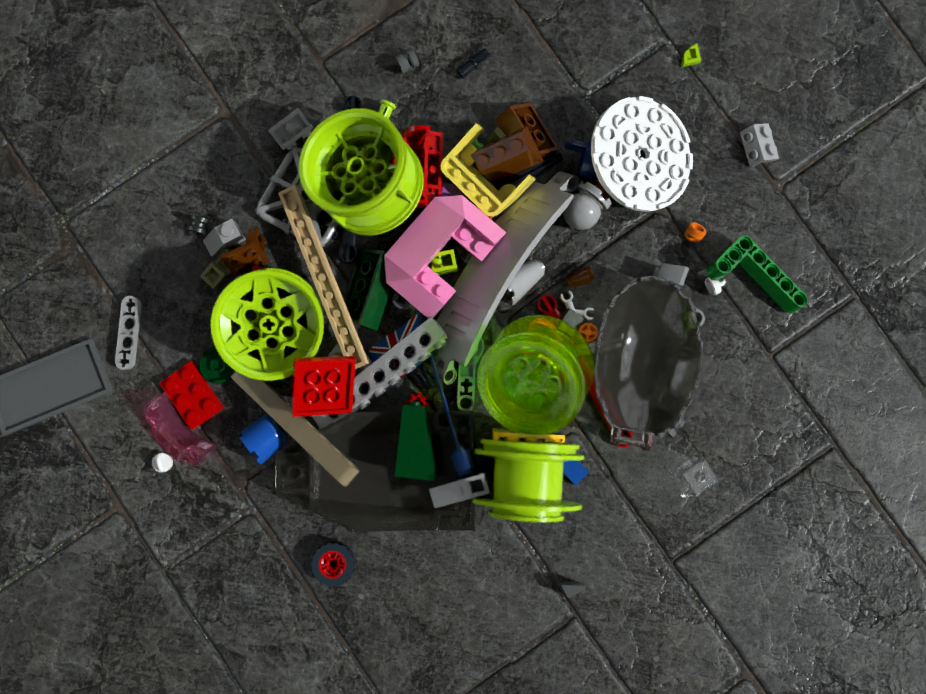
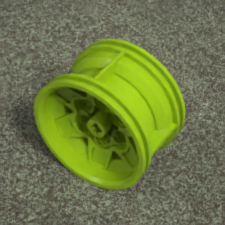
(394, 190)
(236, 347)

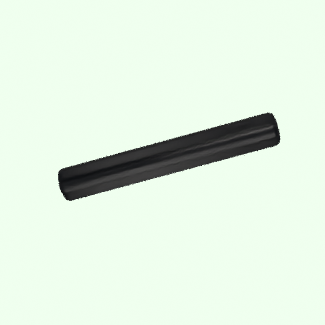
(517, 178)

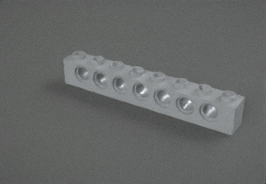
(384, 364)

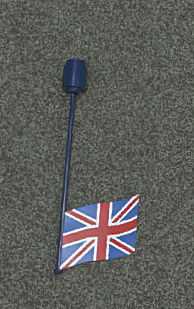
(460, 458)

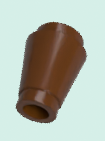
(580, 277)

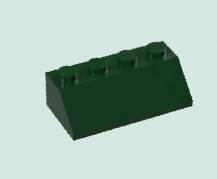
(367, 289)

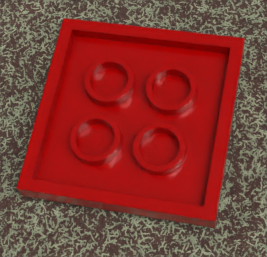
(323, 385)

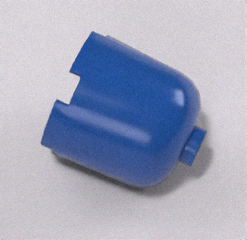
(264, 438)

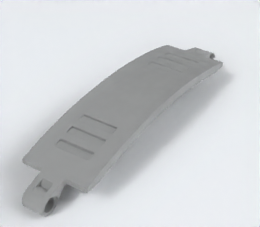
(485, 282)

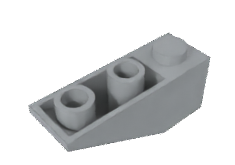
(460, 490)

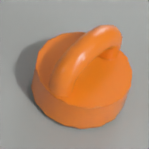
(696, 231)

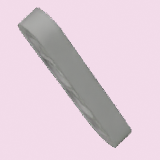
(132, 333)

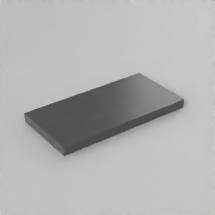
(51, 386)

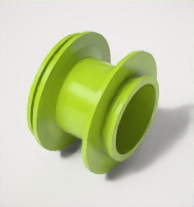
(528, 480)

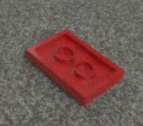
(192, 395)

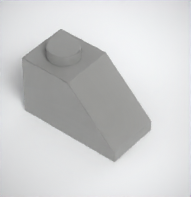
(223, 236)
(672, 272)

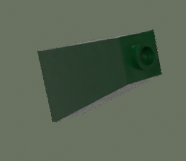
(415, 447)

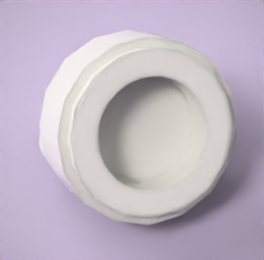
(714, 287)
(162, 462)

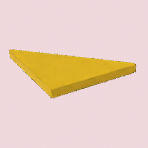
(510, 435)

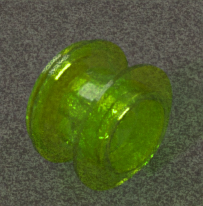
(524, 394)

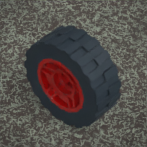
(336, 574)

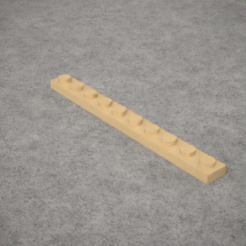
(322, 275)

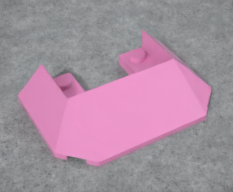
(438, 223)

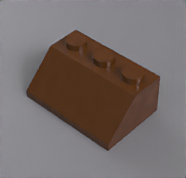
(524, 115)
(507, 155)

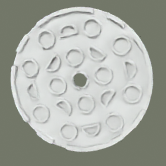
(616, 147)

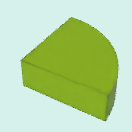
(691, 56)

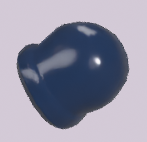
(585, 165)

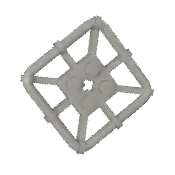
(313, 209)

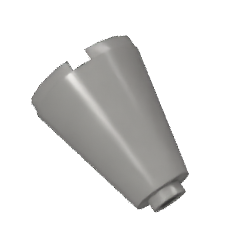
(524, 280)

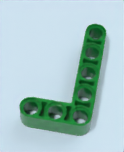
(762, 270)

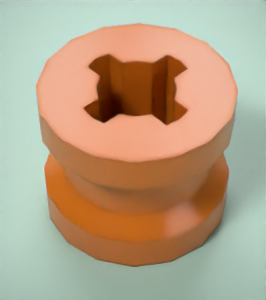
(591, 329)

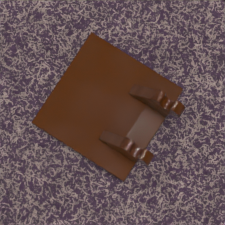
(249, 255)

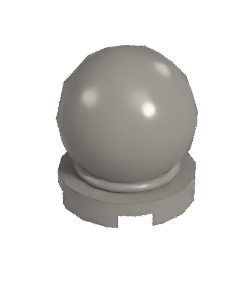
(585, 207)

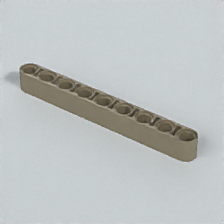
(299, 428)

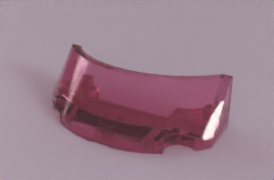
(174, 434)

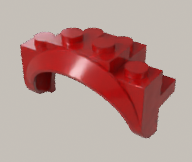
(429, 158)

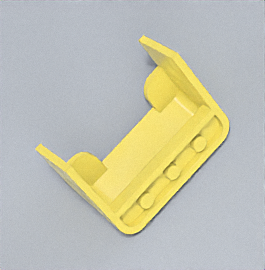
(473, 184)

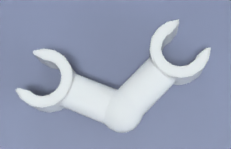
(569, 305)

